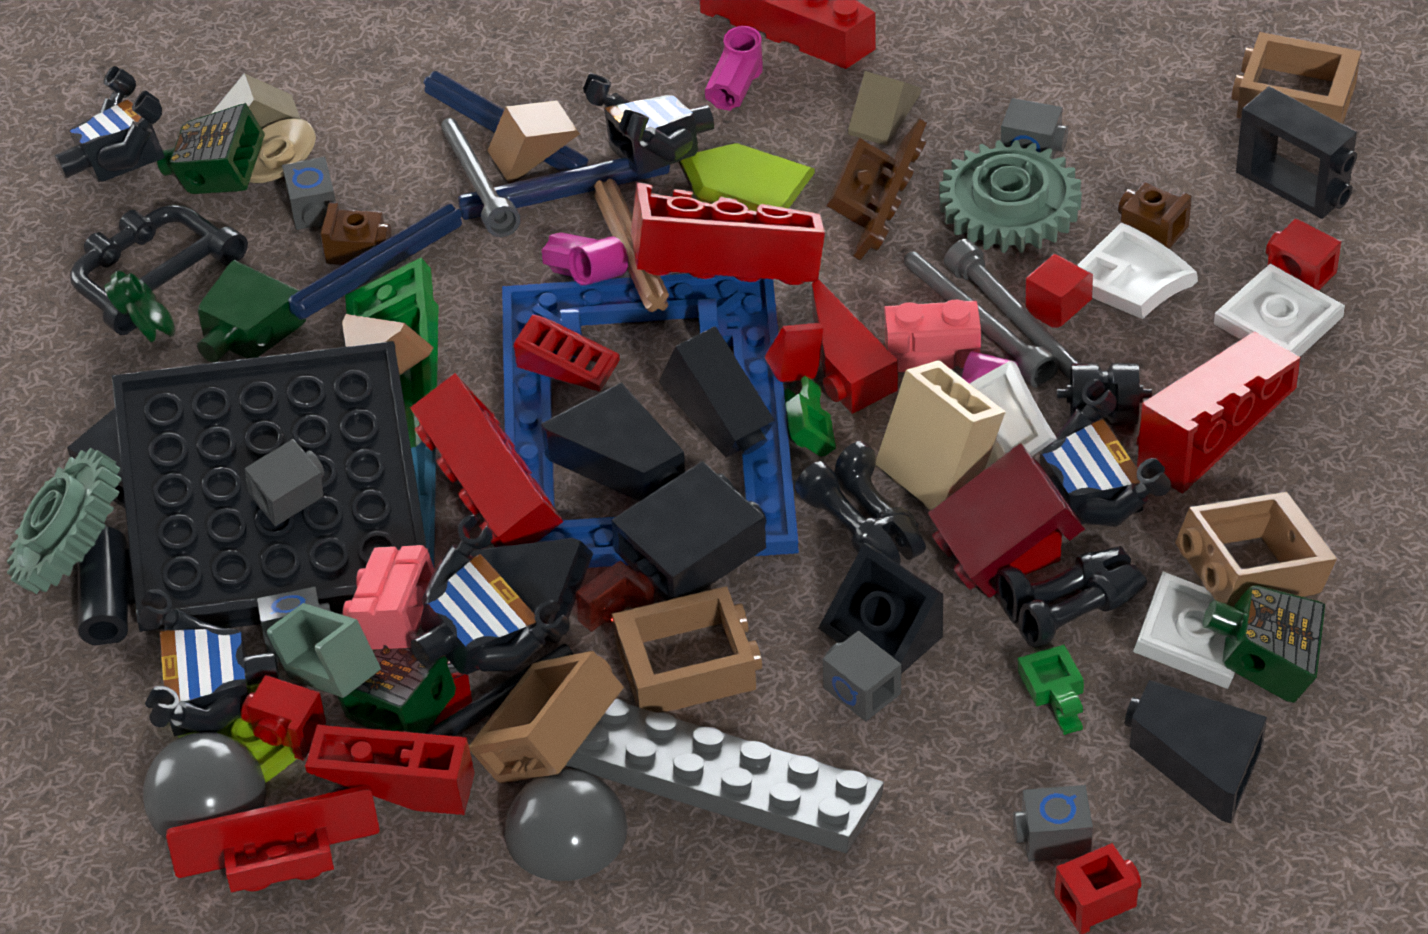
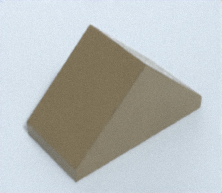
(265, 101)
(881, 107)

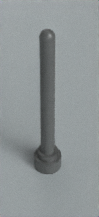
(498, 213)
(967, 261)
(1034, 362)

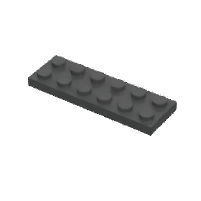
(729, 775)

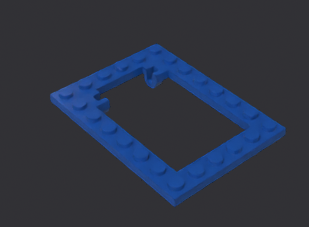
(745, 320)

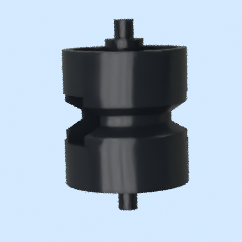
(1119, 378)

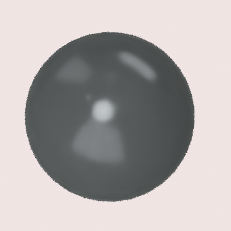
(201, 780)
(565, 826)

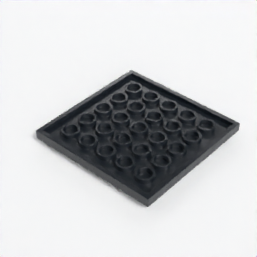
(186, 490)

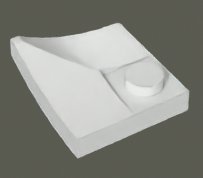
(1136, 271)
(1022, 417)

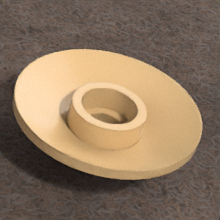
(283, 144)

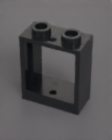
(1278, 115)

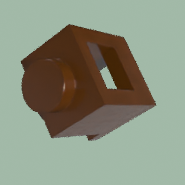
(1156, 213)
(351, 233)

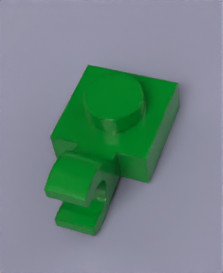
(808, 422)
(1054, 680)

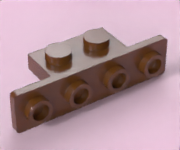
(871, 184)

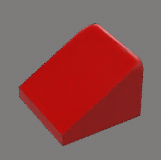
(796, 352)

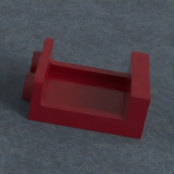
(1001, 517)

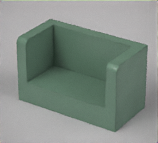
(323, 649)

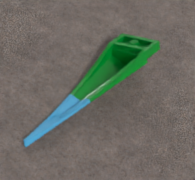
(409, 299)

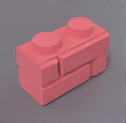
(932, 333)
(391, 595)

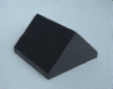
(887, 607)

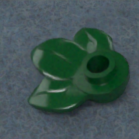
(136, 298)

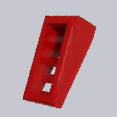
(542, 336)

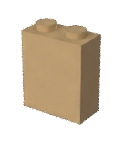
(938, 433)

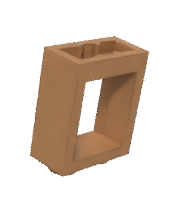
(1302, 59)
(1275, 519)
(695, 682)
(546, 717)

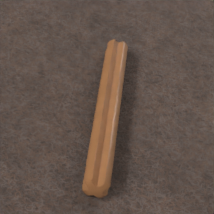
(619, 220)

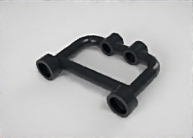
(222, 244)

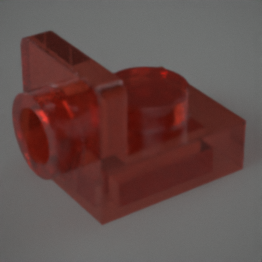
(611, 594)

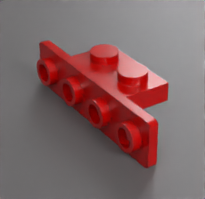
(274, 840)

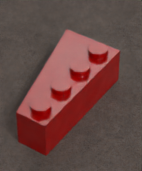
(825, 29)
(724, 238)
(1215, 407)
(485, 464)

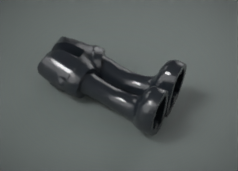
(887, 529)
(1105, 583)

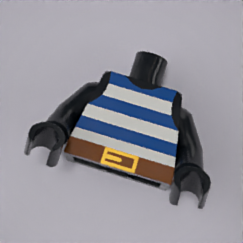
(649, 130)
(118, 136)
(1094, 467)
(477, 616)
(202, 670)

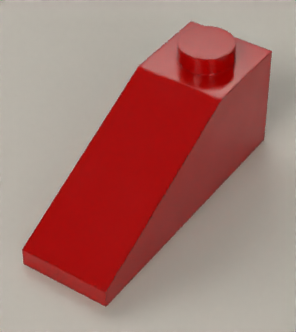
(852, 358)
(399, 767)

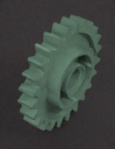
(1010, 196)
(63, 521)

